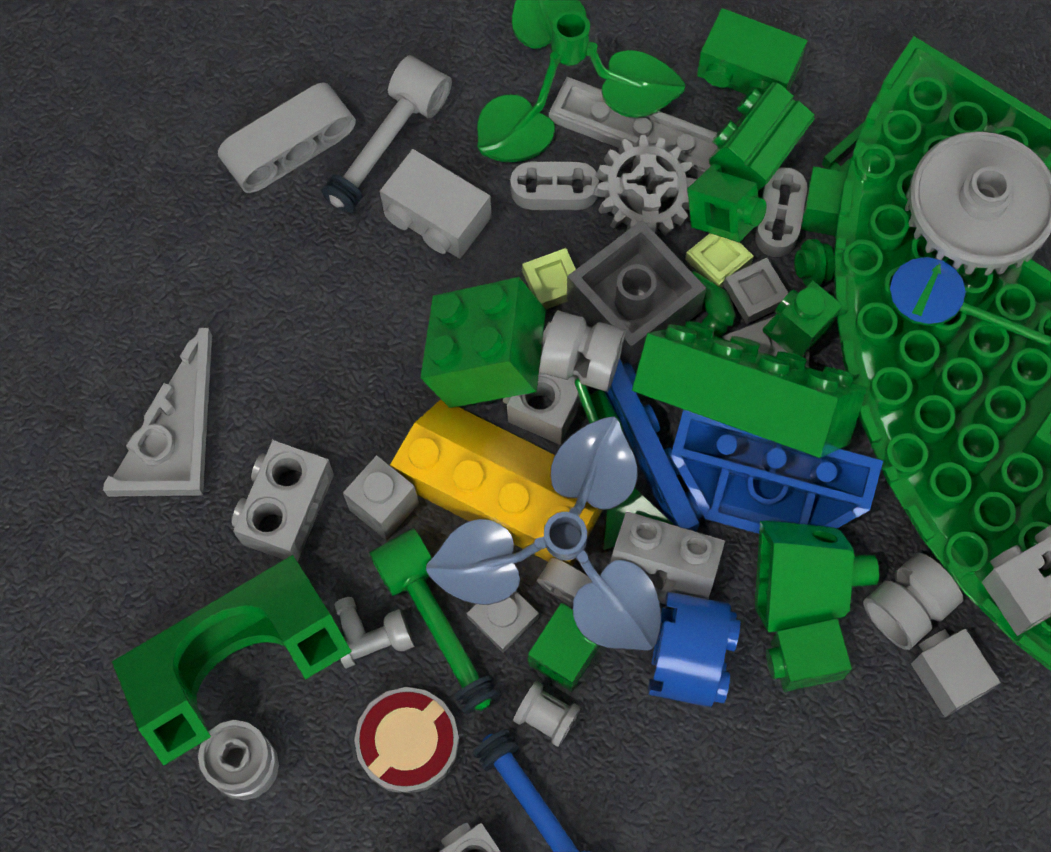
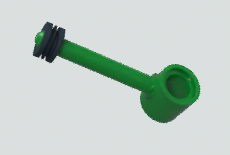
(403, 569)

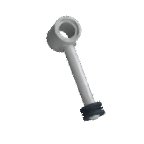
(417, 90)

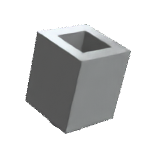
(381, 497)
(953, 670)

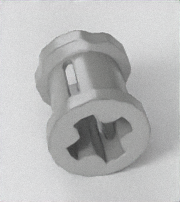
(546, 713)

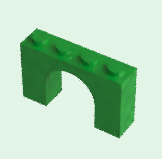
(167, 670)

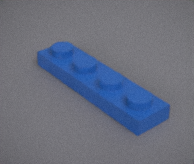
(656, 463)

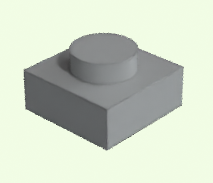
(755, 290)
(504, 620)

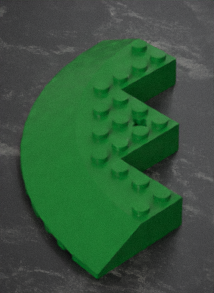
(959, 402)

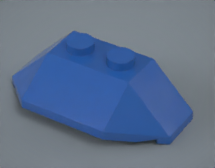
(754, 480)

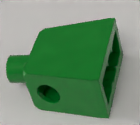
(807, 574)

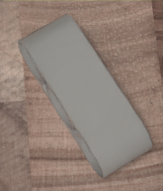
(286, 137)

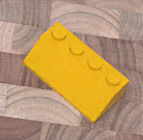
(484, 474)

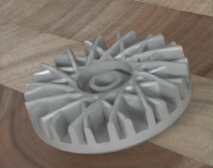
(981, 201)

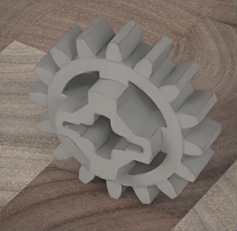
(660, 173)

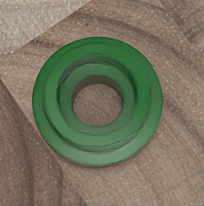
(814, 262)

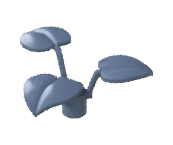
(617, 606)

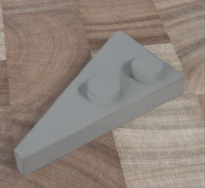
(170, 446)

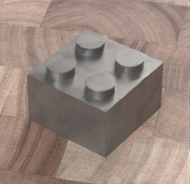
(636, 288)

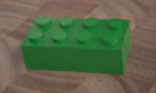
(750, 388)

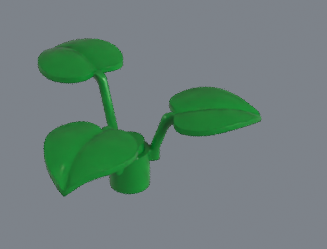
(634, 84)

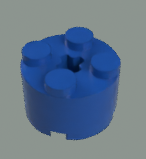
(693, 650)

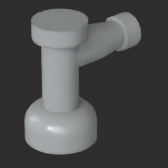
(394, 632)

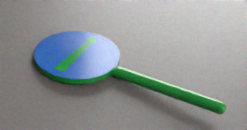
(934, 292)

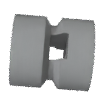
(582, 350)
(916, 597)
(238, 760)

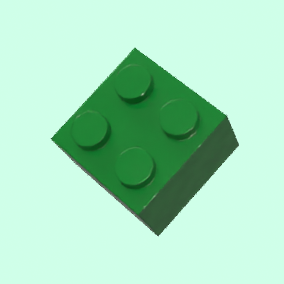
(484, 343)

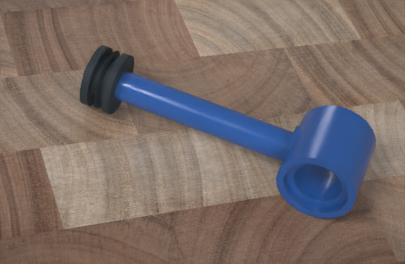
(498, 753)

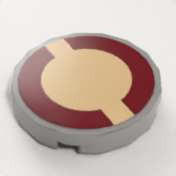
(407, 740)

